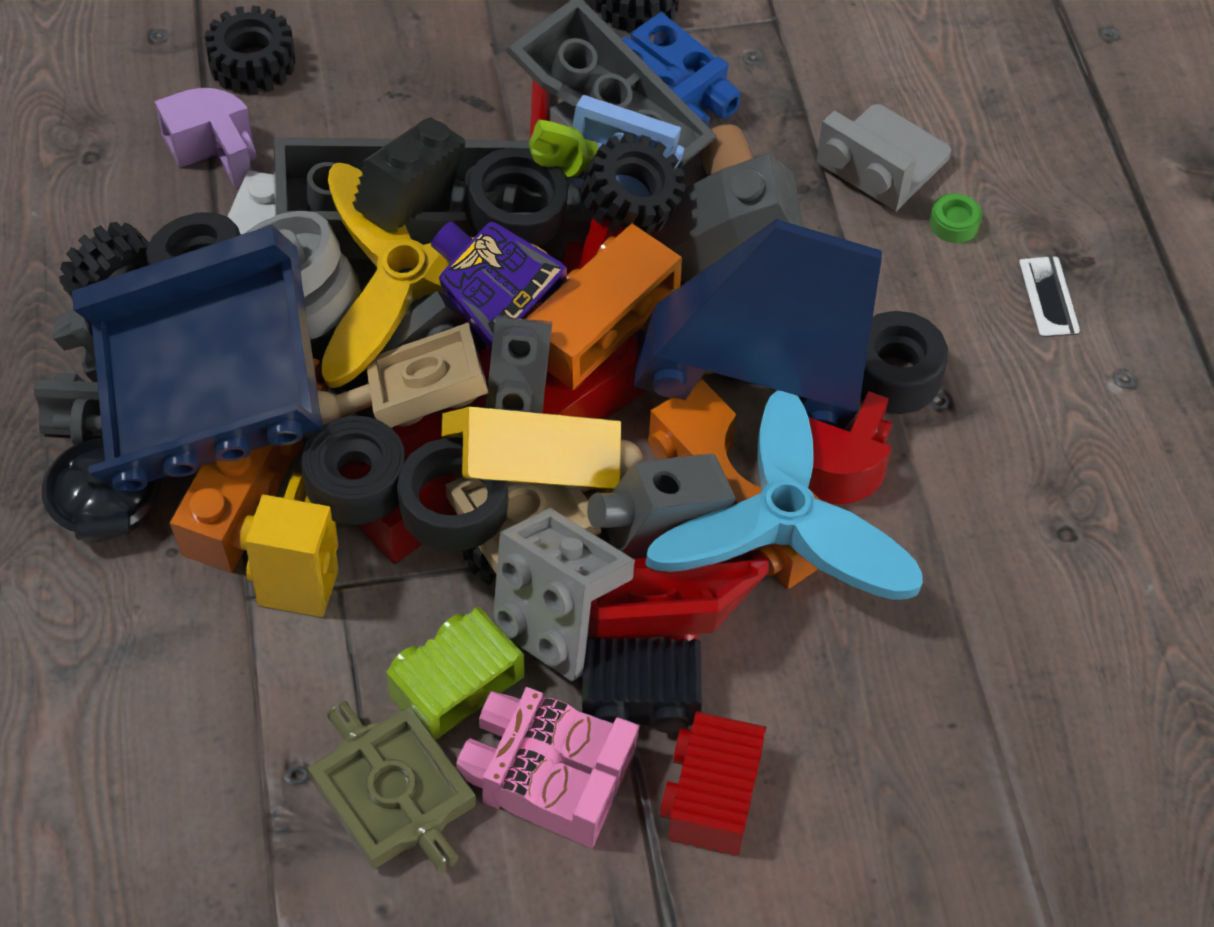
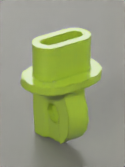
(561, 147)

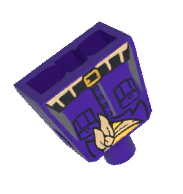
(494, 275)

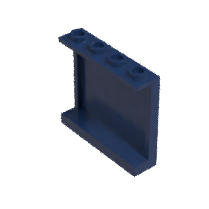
(201, 359)

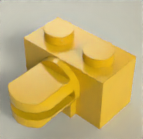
(291, 551)

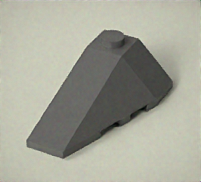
(581, 55)
(728, 210)

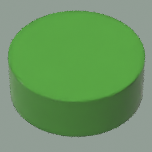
(955, 218)

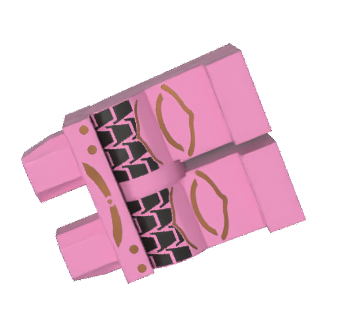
(550, 763)

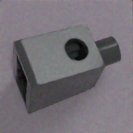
(658, 498)

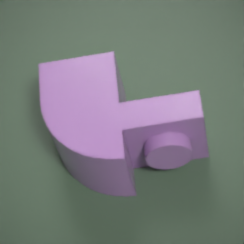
(208, 124)

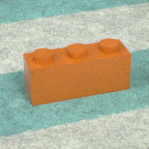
(606, 302)

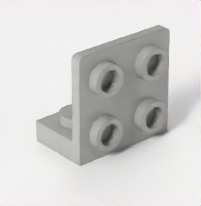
(547, 584)

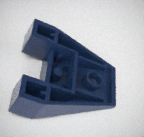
(772, 312)

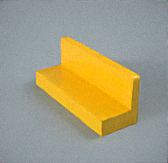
(536, 447)

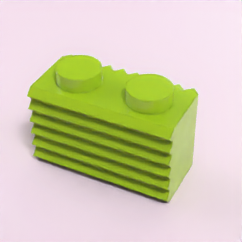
(455, 671)

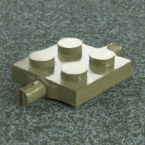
(391, 787)

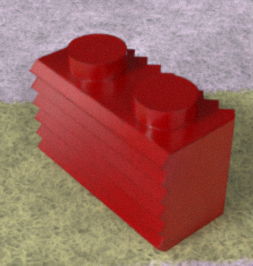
(714, 784)

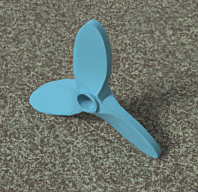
(790, 515)

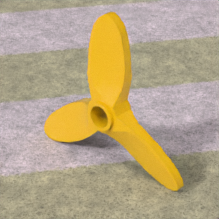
(387, 295)

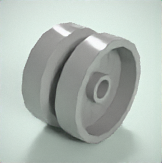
(326, 273)

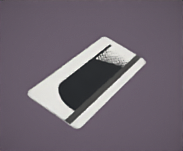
(1049, 296)

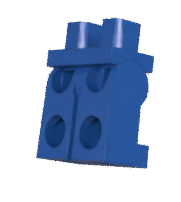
(686, 67)

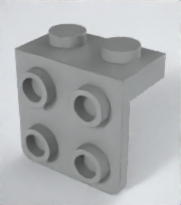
(881, 153)

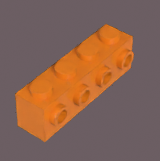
(225, 494)

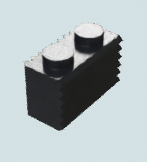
(643, 681)

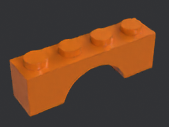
(707, 426)

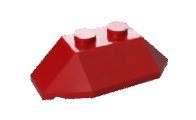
(677, 601)

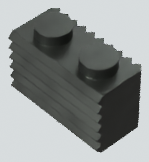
(409, 174)

